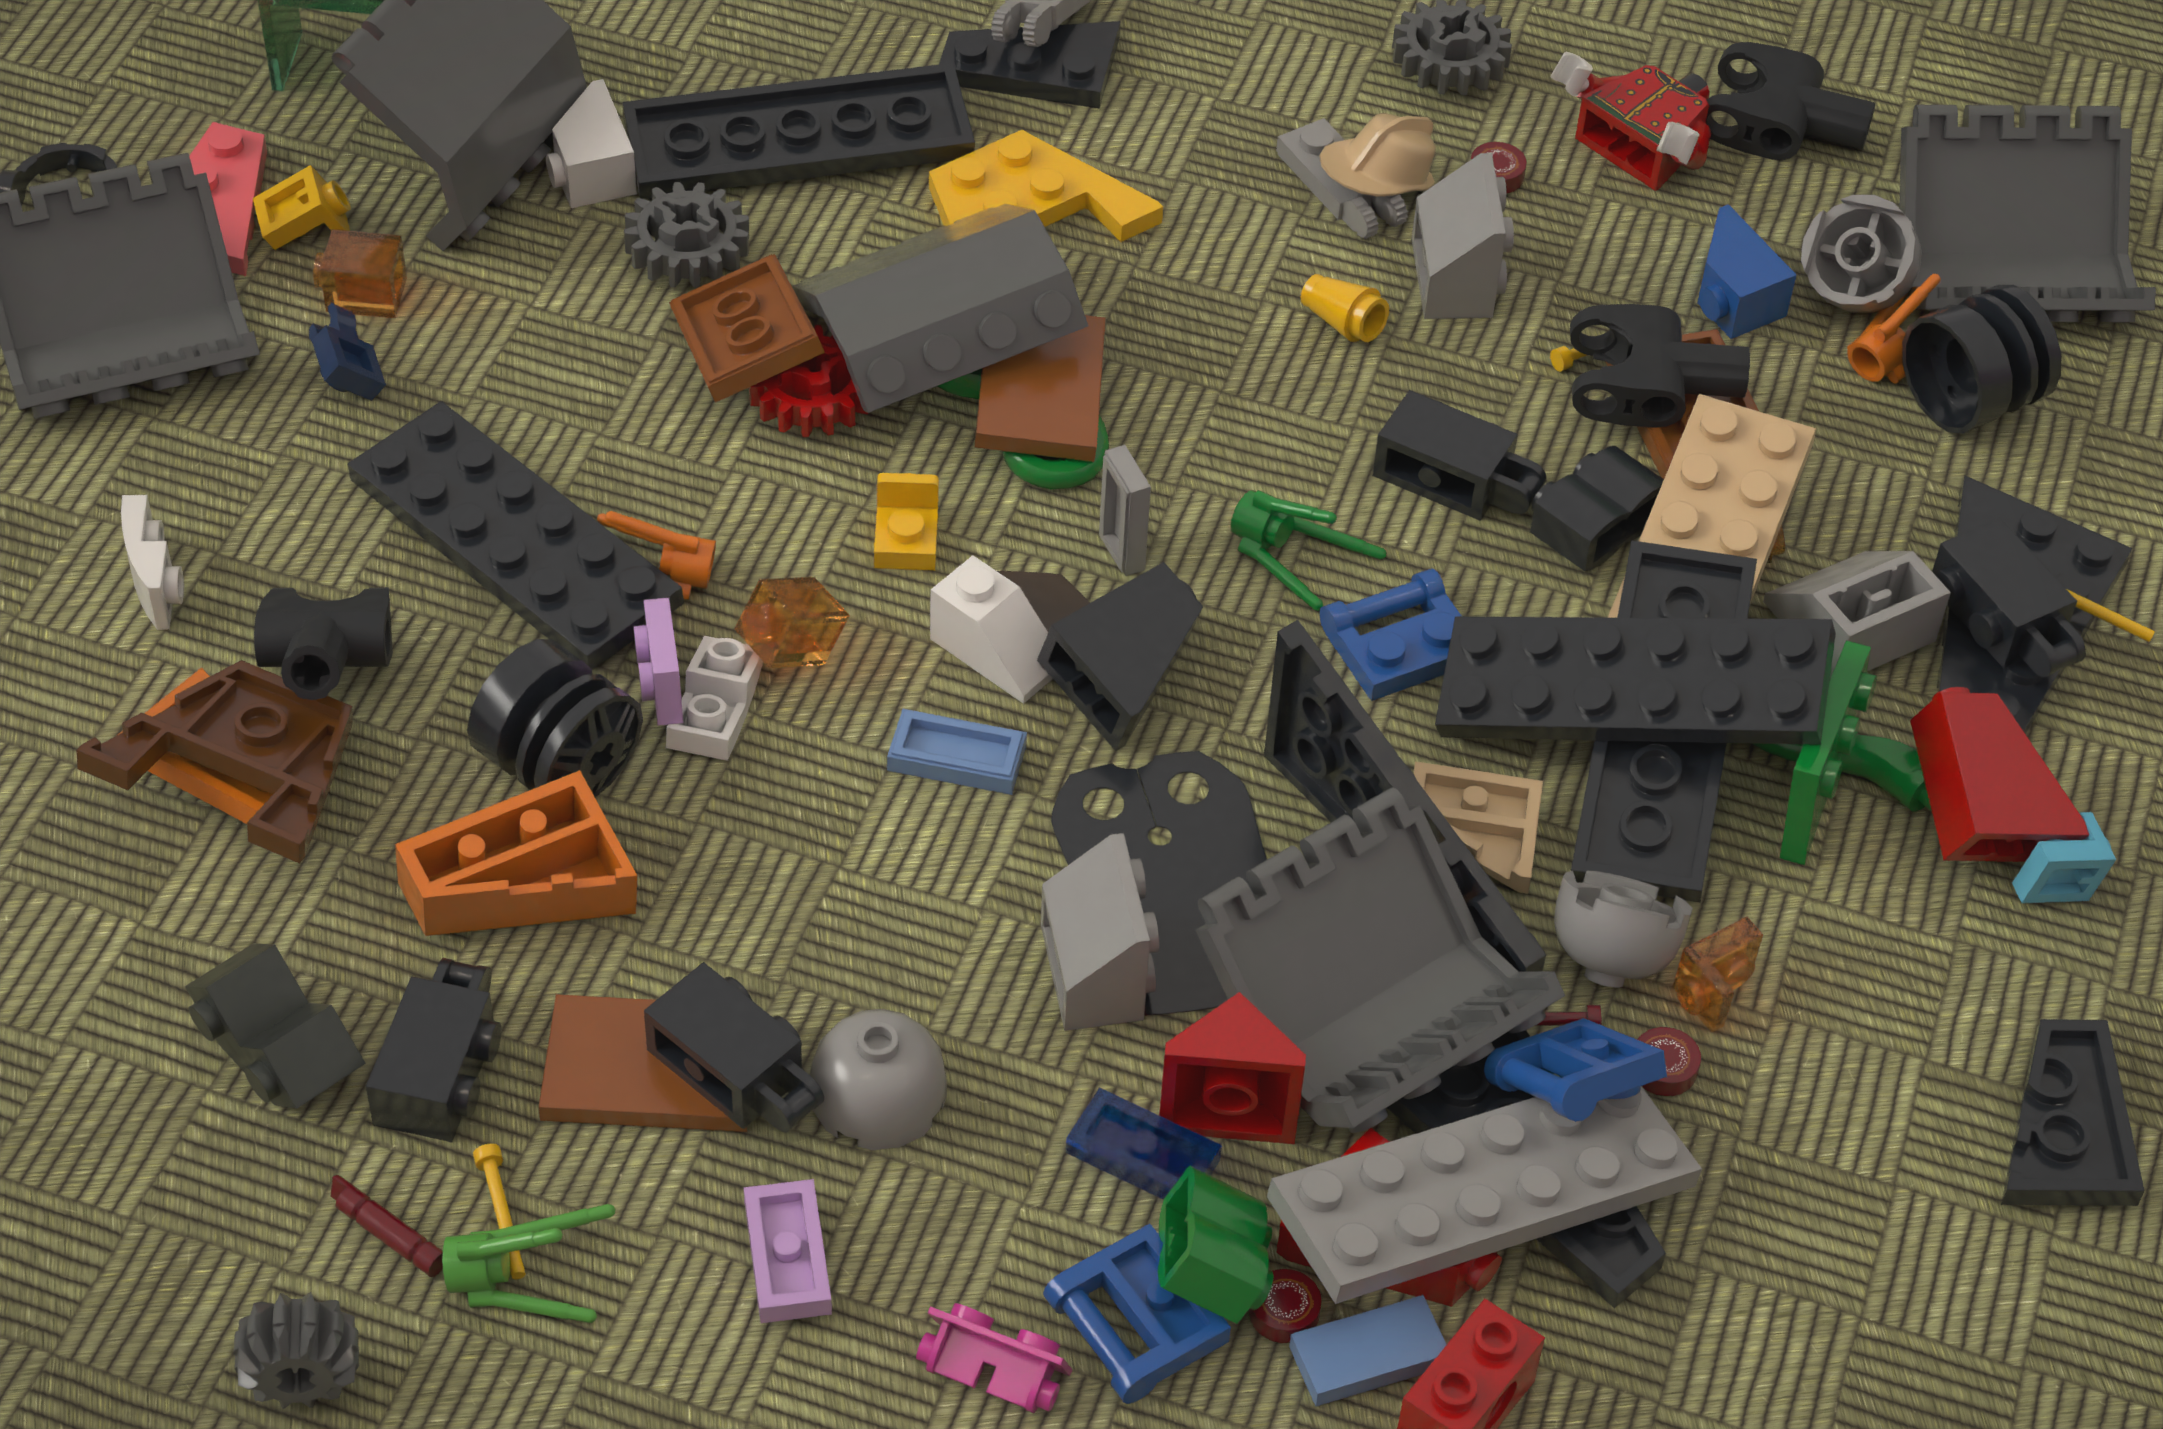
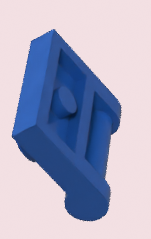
(1403, 651)
(1590, 1064)
(1167, 1323)

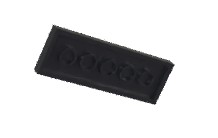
(798, 129)
(513, 533)
(1637, 679)
(1650, 801)

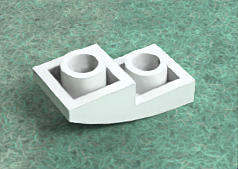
(154, 577)
(715, 698)

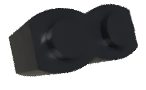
(1595, 507)

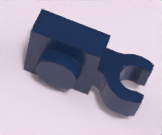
(344, 358)

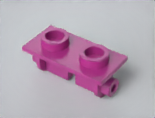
(1021, 1364)

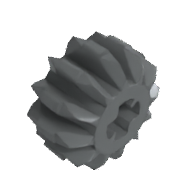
(296, 1350)

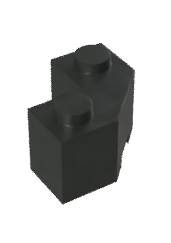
(270, 1028)

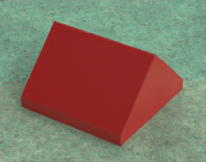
(1234, 1076)

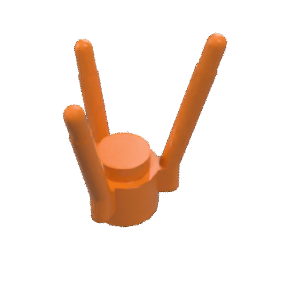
(1879, 347)
(683, 556)

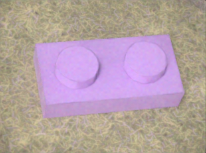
(659, 662)
(787, 1251)

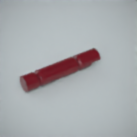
(386, 1227)

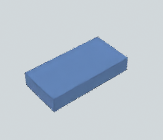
(956, 751)
(1367, 1350)

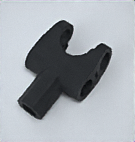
(1783, 104)
(1650, 366)
(322, 637)

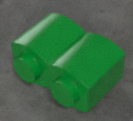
(1214, 1246)

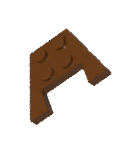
(246, 729)

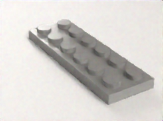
(1476, 1189)

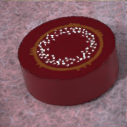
(1508, 163)
(1681, 1060)
(1289, 1307)

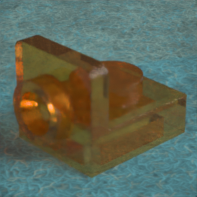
(1715, 968)

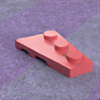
(235, 172)

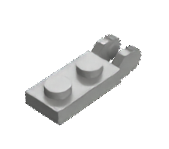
(1038, 19)
(1301, 153)

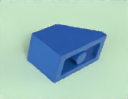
(1743, 278)

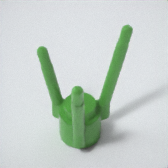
(482, 1259)

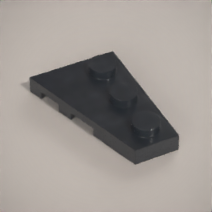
(1065, 69)
(2073, 1123)

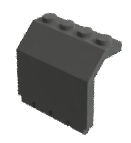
(466, 91)
(2023, 206)
(116, 287)
(945, 303)
(1368, 962)

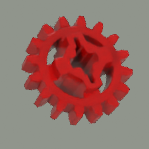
(810, 393)

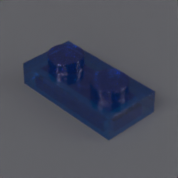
(1138, 1144)

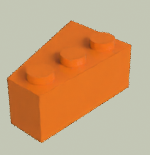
(519, 864)

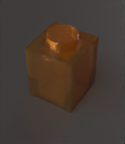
(362, 272)
(791, 622)

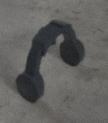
(54, 158)

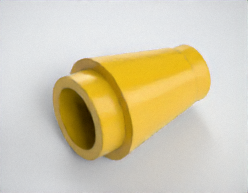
(1347, 307)

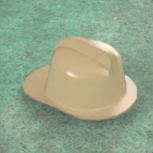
(1385, 158)

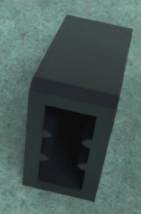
(1121, 649)

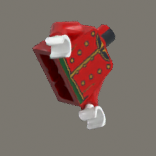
(1640, 118)

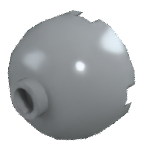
(1862, 254)
(1618, 927)
(879, 1079)

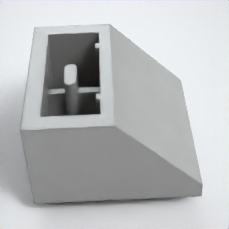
(1462, 242)
(1873, 600)
(1100, 937)

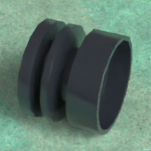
(1981, 358)
(551, 717)

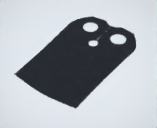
(1207, 849)

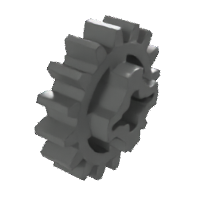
(1451, 46)
(686, 234)

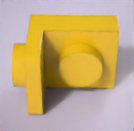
(299, 206)
(906, 521)

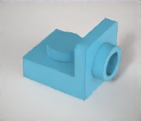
(2065, 869)

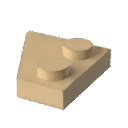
(1490, 815)

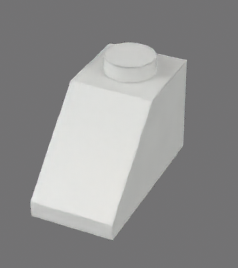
(592, 151)
(989, 627)

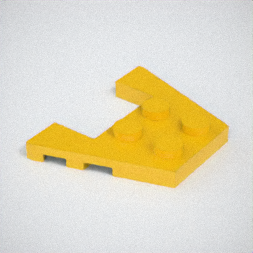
(1040, 178)

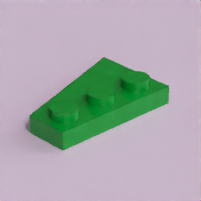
(1820, 766)

